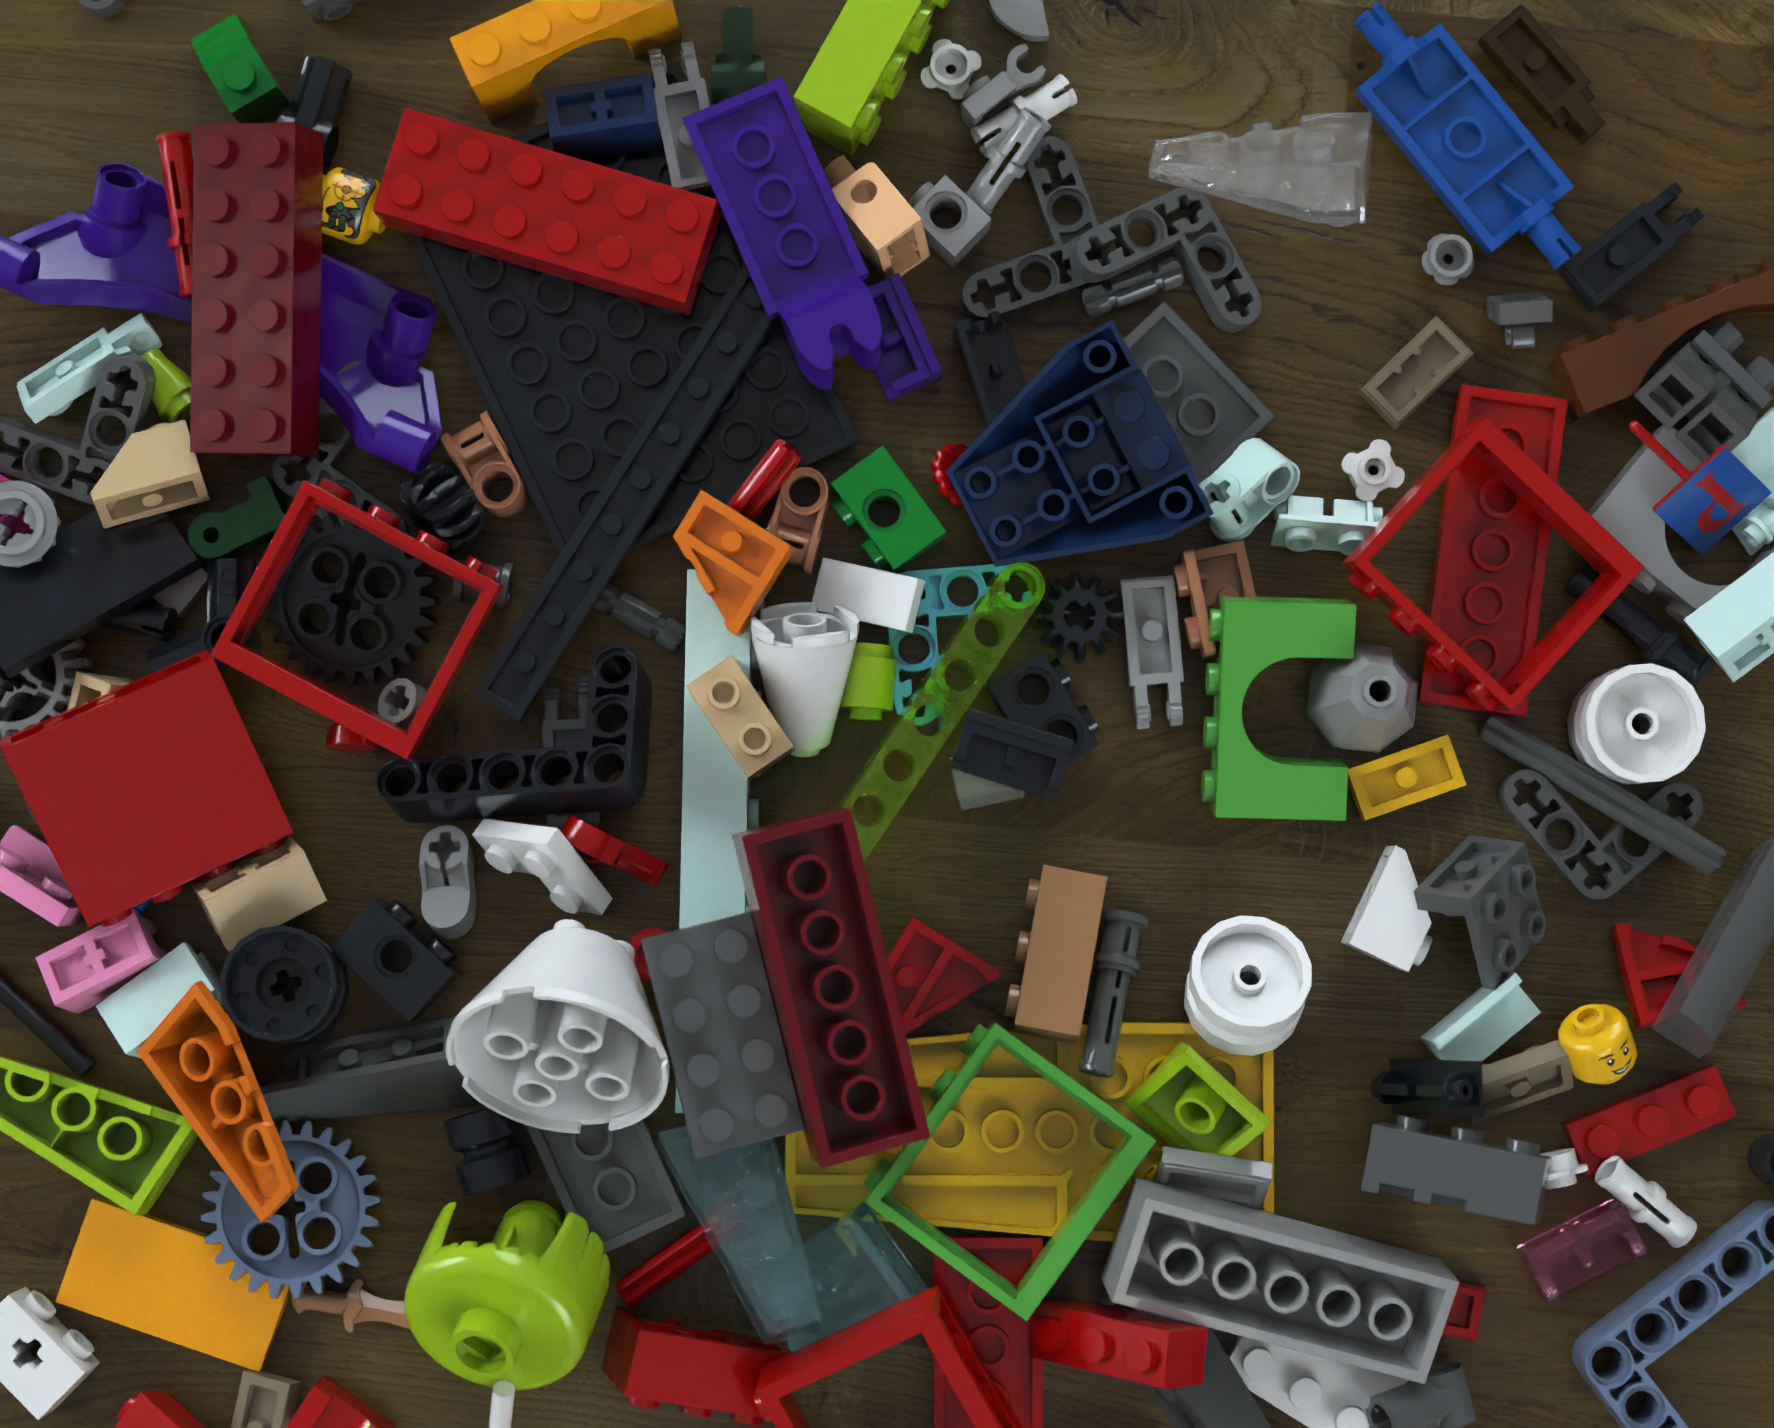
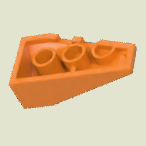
(214, 1087)

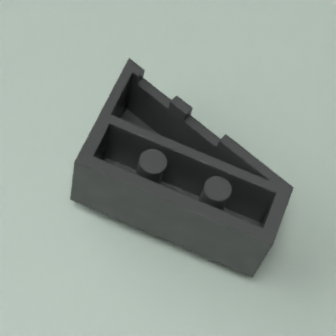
(1457, 1169)

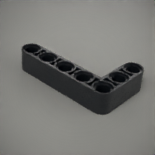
(542, 767)

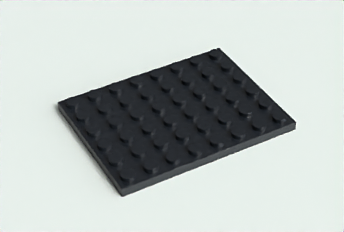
(583, 368)

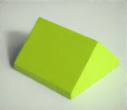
(1196, 1106)

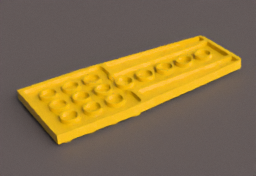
(1018, 1146)

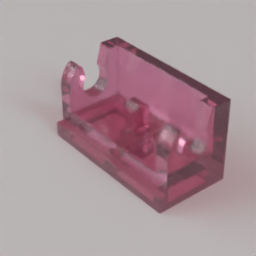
(1581, 1249)

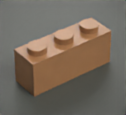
(1057, 954)

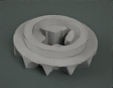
(40, 516)

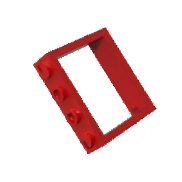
(1556, 507)
(234, 651)
(922, 1314)

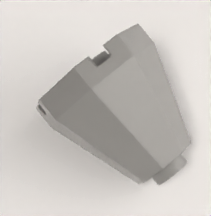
(1342, 704)

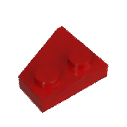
(1650, 969)
(932, 973)

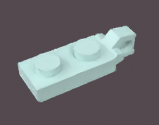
(77, 370)

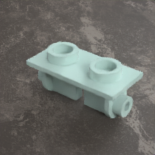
(1304, 527)

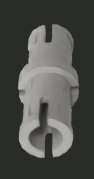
(1026, 130)

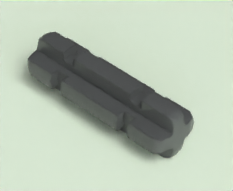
(1132, 287)
(641, 618)

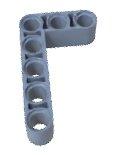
(1672, 1321)

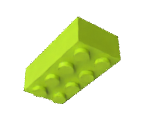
(861, 67)

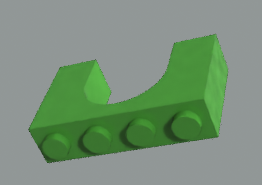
(1250, 638)

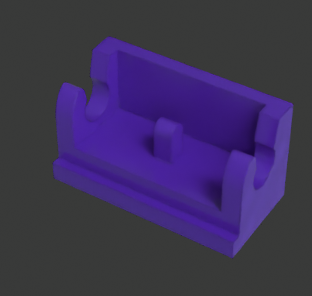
(905, 350)

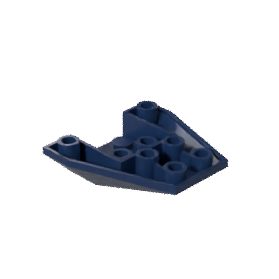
(1079, 461)

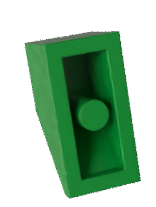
(239, 71)

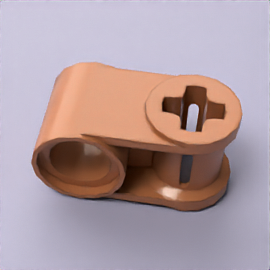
(484, 458)
(801, 524)

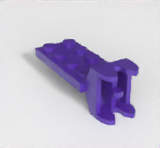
(788, 228)

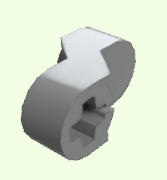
(445, 856)

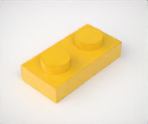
(1405, 777)

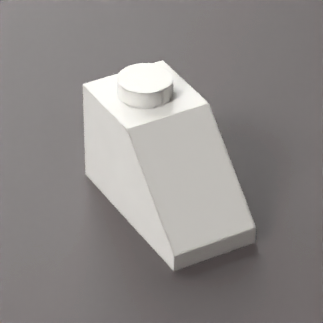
(1388, 917)

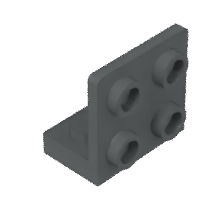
(1497, 894)

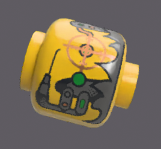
(349, 206)

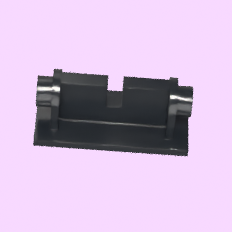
(1431, 1087)

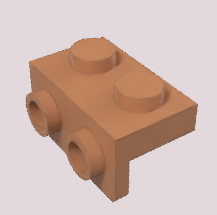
(1203, 578)

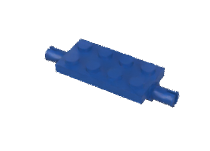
(1463, 138)

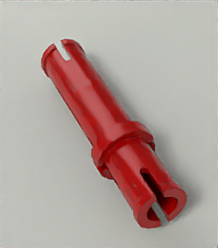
(178, 177)

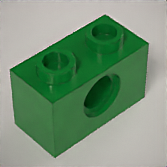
(878, 480)

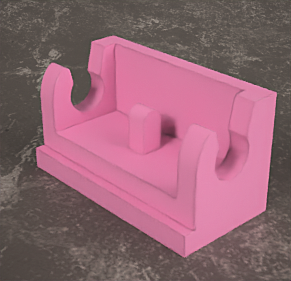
(99, 962)

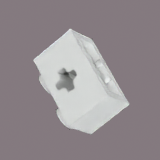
(61, 1361)

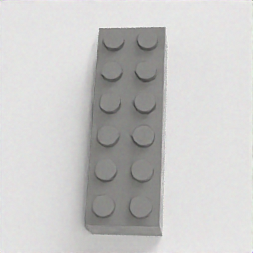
(1279, 1280)

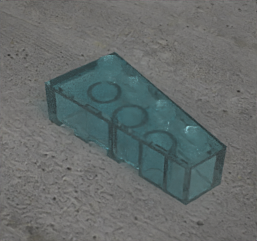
(752, 1230)

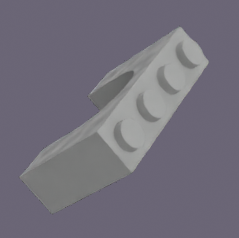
(1628, 516)

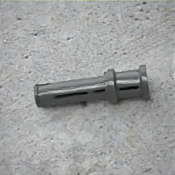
(1115, 967)

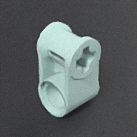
(1248, 485)

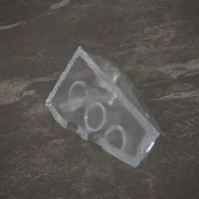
(1298, 172)

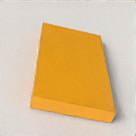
(168, 1286)

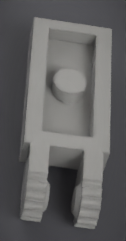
(672, 105)
(1152, 644)

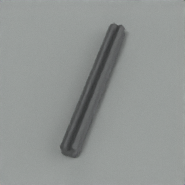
(1603, 794)

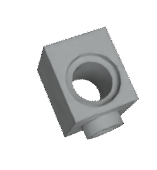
(958, 241)

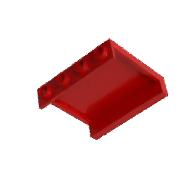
(147, 789)

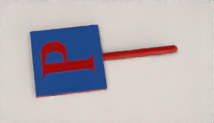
(1709, 497)

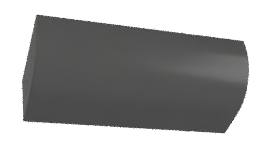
(1723, 958)

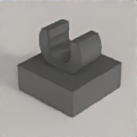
(1518, 316)

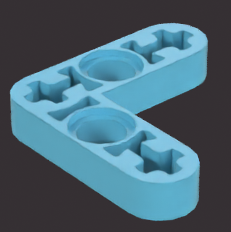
(935, 606)

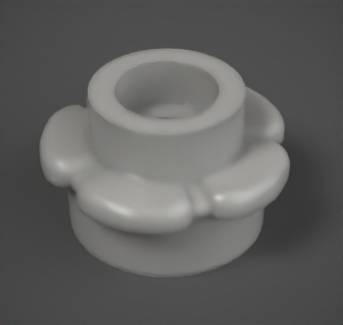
(1461, 255)

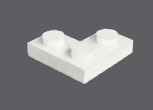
(548, 856)

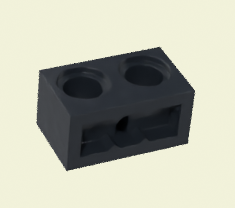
(1056, 708)

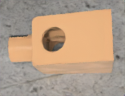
(878, 217)

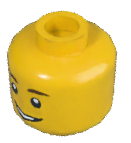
(1598, 1043)

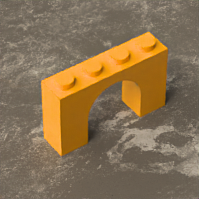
(512, 48)

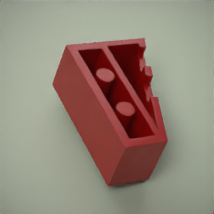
(686, 1366)

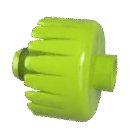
(513, 1304)

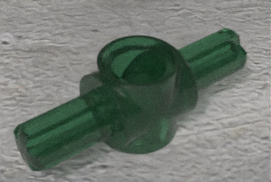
(738, 65)

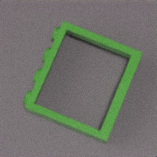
(1080, 1220)

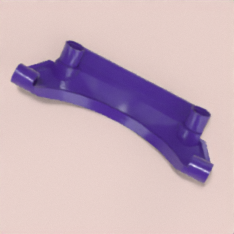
(122, 260)

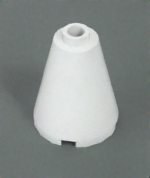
(804, 668)

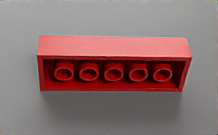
(547, 211)

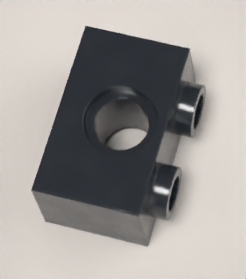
(366, 950)

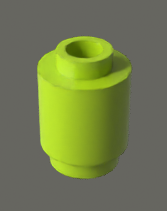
(870, 682)

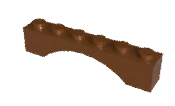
(1612, 367)

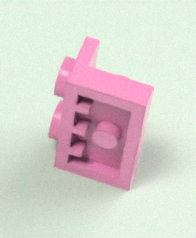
(34, 878)

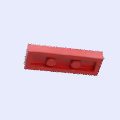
(1650, 1118)

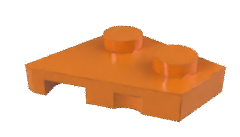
(731, 557)

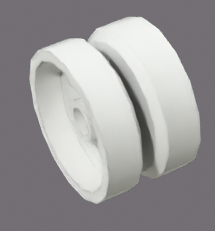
(1668, 719)
(1247, 985)

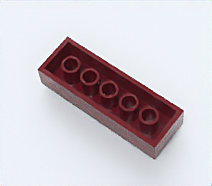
(256, 290)
(831, 986)

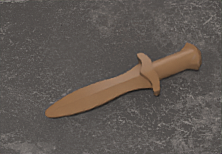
(355, 1306)

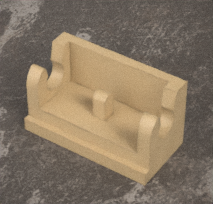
(260, 893)

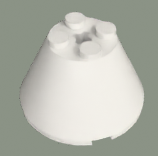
(563, 1036)

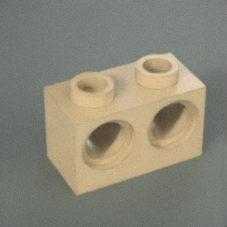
(740, 717)

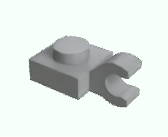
(990, 97)

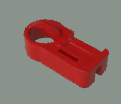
(613, 851)

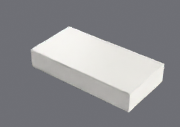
(870, 593)

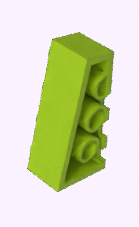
(93, 1133)

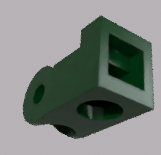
(241, 526)

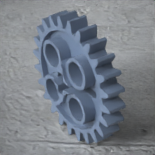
(342, 1203)

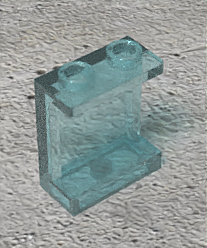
(855, 1272)

